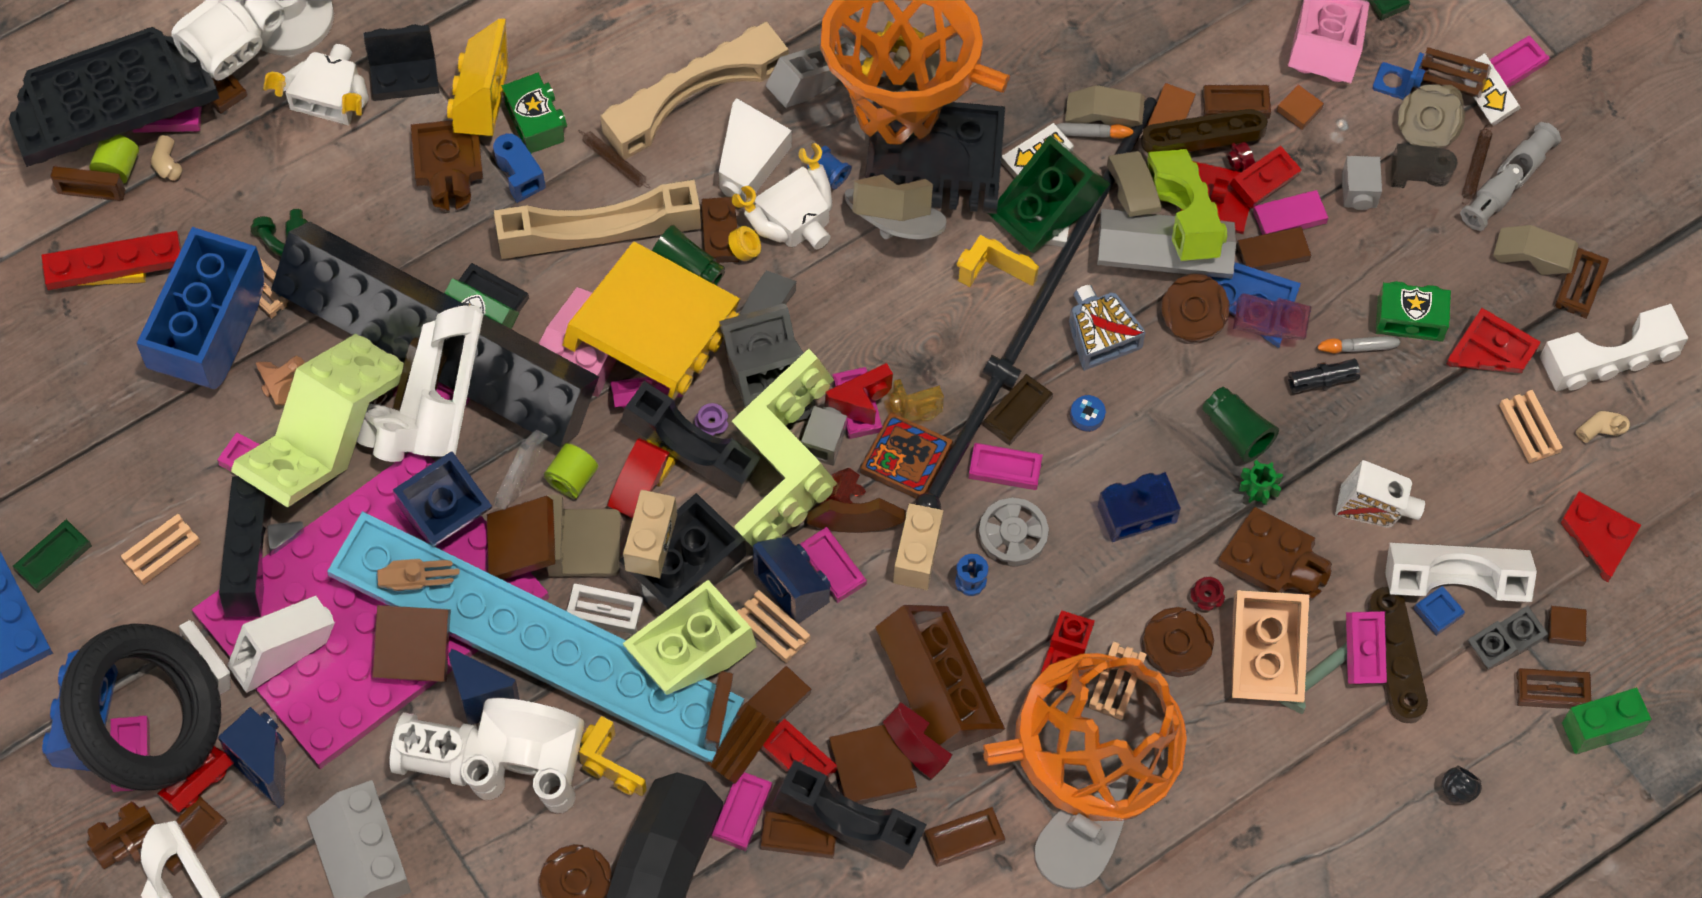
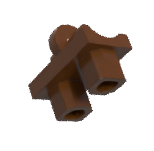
(122, 838)

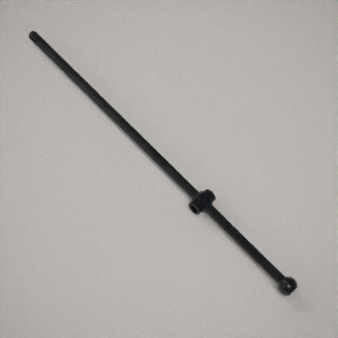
(1002, 369)

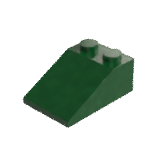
(1048, 195)

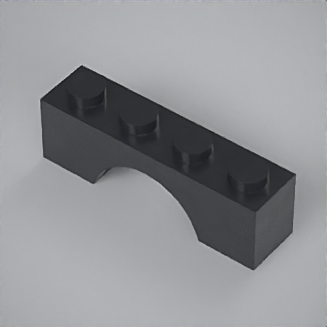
(717, 459)
(242, 563)
(880, 832)

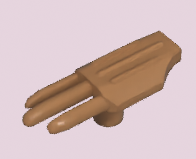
(411, 574)

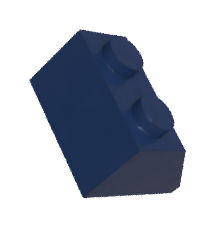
(441, 499)
(790, 577)
(257, 753)

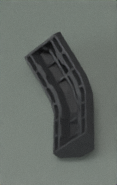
(667, 839)

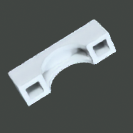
(1576, 361)
(1500, 572)

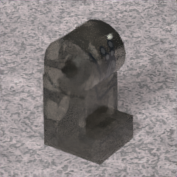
(1422, 164)

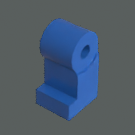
(524, 172)

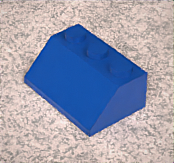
(55, 743)

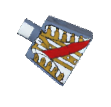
(1103, 328)

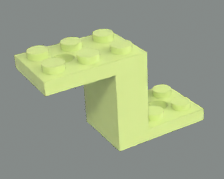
(320, 420)
(765, 428)

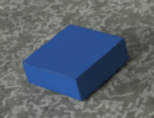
(1439, 610)

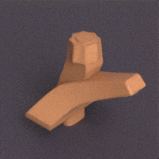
(278, 379)

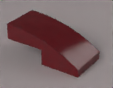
(908, 733)

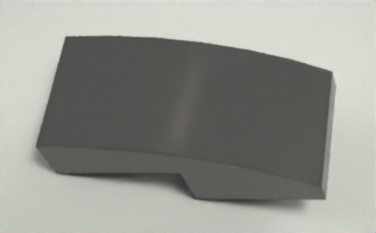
(769, 292)
(1509, 638)

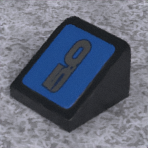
(282, 534)

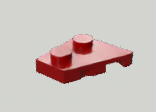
(1493, 346)
(1599, 532)

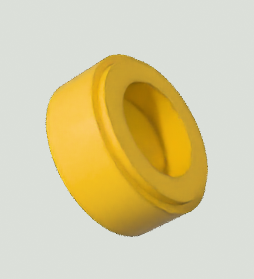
(744, 243)

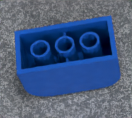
(203, 309)

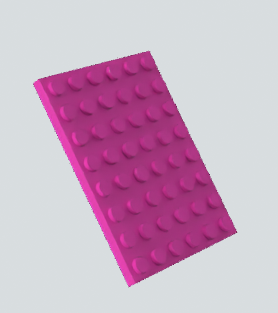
(331, 693)

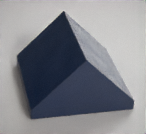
(478, 683)

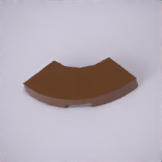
(856, 517)

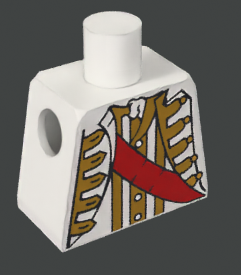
(1377, 496)

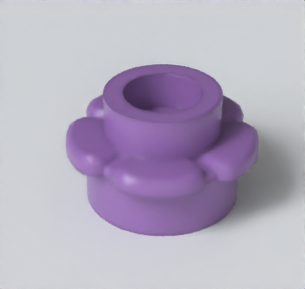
(715, 412)

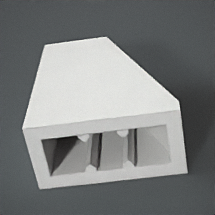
(750, 149)
(279, 641)

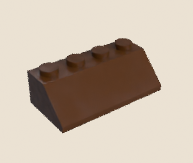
(939, 675)

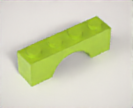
(1196, 227)

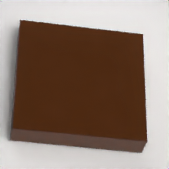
(521, 538)
(411, 643)
(871, 765)

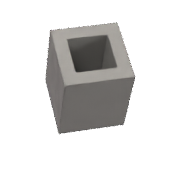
(1361, 182)
(825, 434)

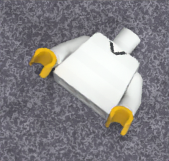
(323, 86)
(794, 206)

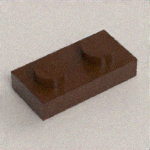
(718, 223)

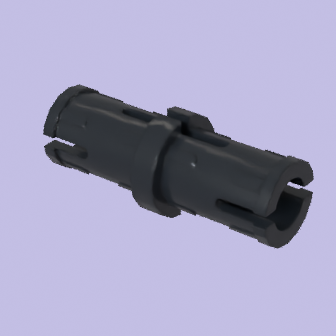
(1324, 375)

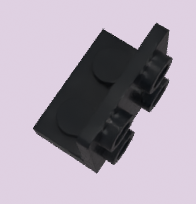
(401, 62)

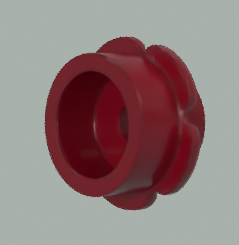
(1240, 156)
(1211, 585)

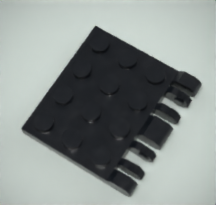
(956, 154)

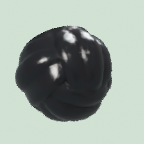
(1461, 785)

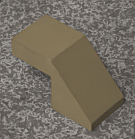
(1105, 104)
(884, 199)
(1544, 249)

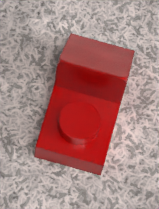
(854, 395)

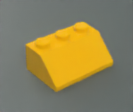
(479, 87)

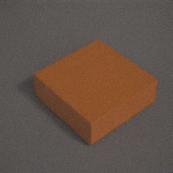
(1300, 107)

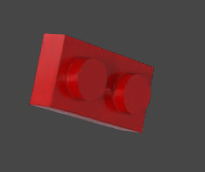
(1265, 176)
(790, 744)
(187, 791)

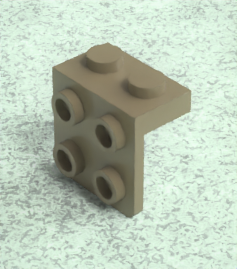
(585, 541)

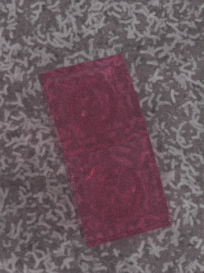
(1272, 318)

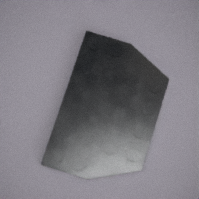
(105, 94)

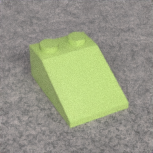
(692, 640)

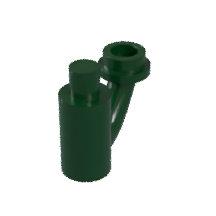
(265, 228)

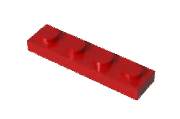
(111, 260)

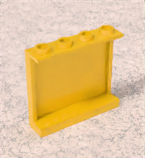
(654, 318)

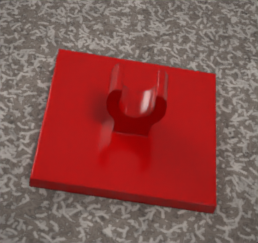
(1228, 201)

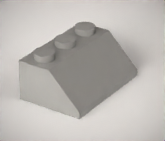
(358, 845)

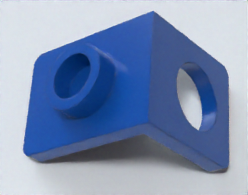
(1409, 79)

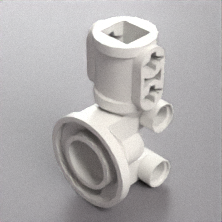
(234, 31)
(510, 736)

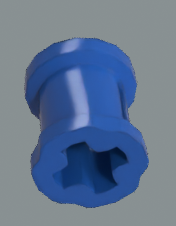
(836, 171)
(980, 571)

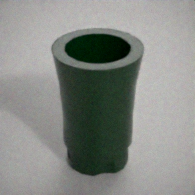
(683, 252)
(1240, 424)

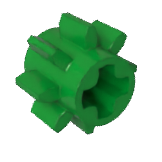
(1258, 473)

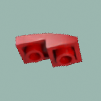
(639, 473)
(1068, 640)

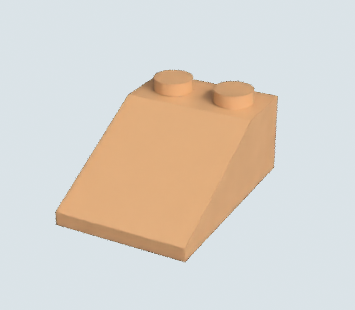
(1269, 646)

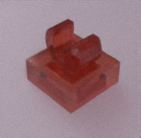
(846, 484)

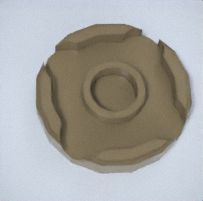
(1431, 116)

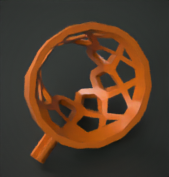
(907, 107)
(1047, 768)

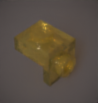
(916, 406)

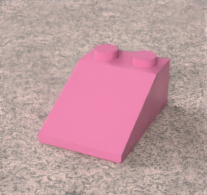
(1329, 38)
(585, 355)

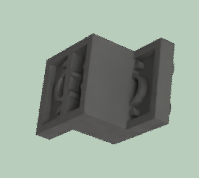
(760, 350)

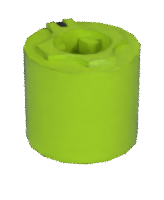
(115, 156)
(571, 470)

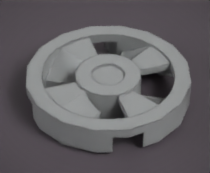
(1013, 531)

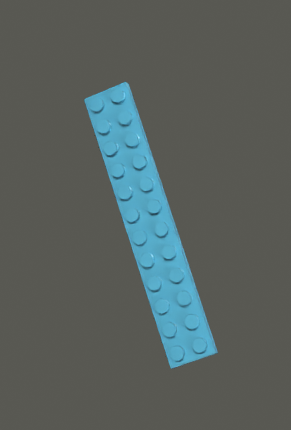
(534, 637)

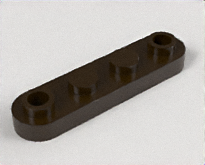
(1205, 131)
(1402, 662)

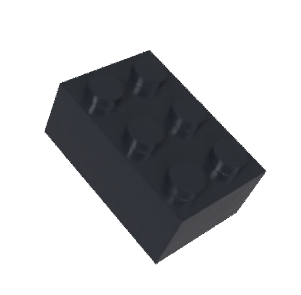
(699, 551)

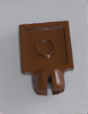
(446, 162)
(1275, 556)

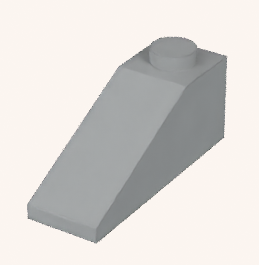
(804, 74)

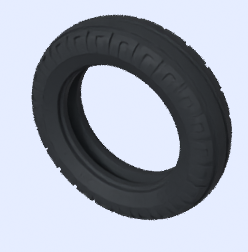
(88, 733)

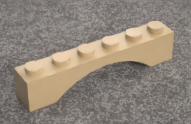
(747, 58)
(538, 230)

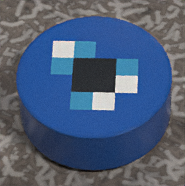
(1087, 413)

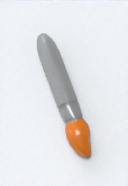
(1095, 130)
(1335, 345)

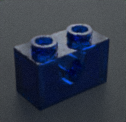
(1128, 519)

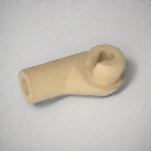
(163, 162)
(1603, 423)

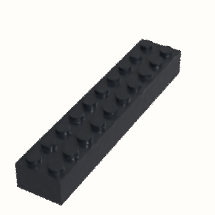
(390, 308)

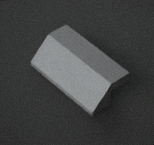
(1148, 245)

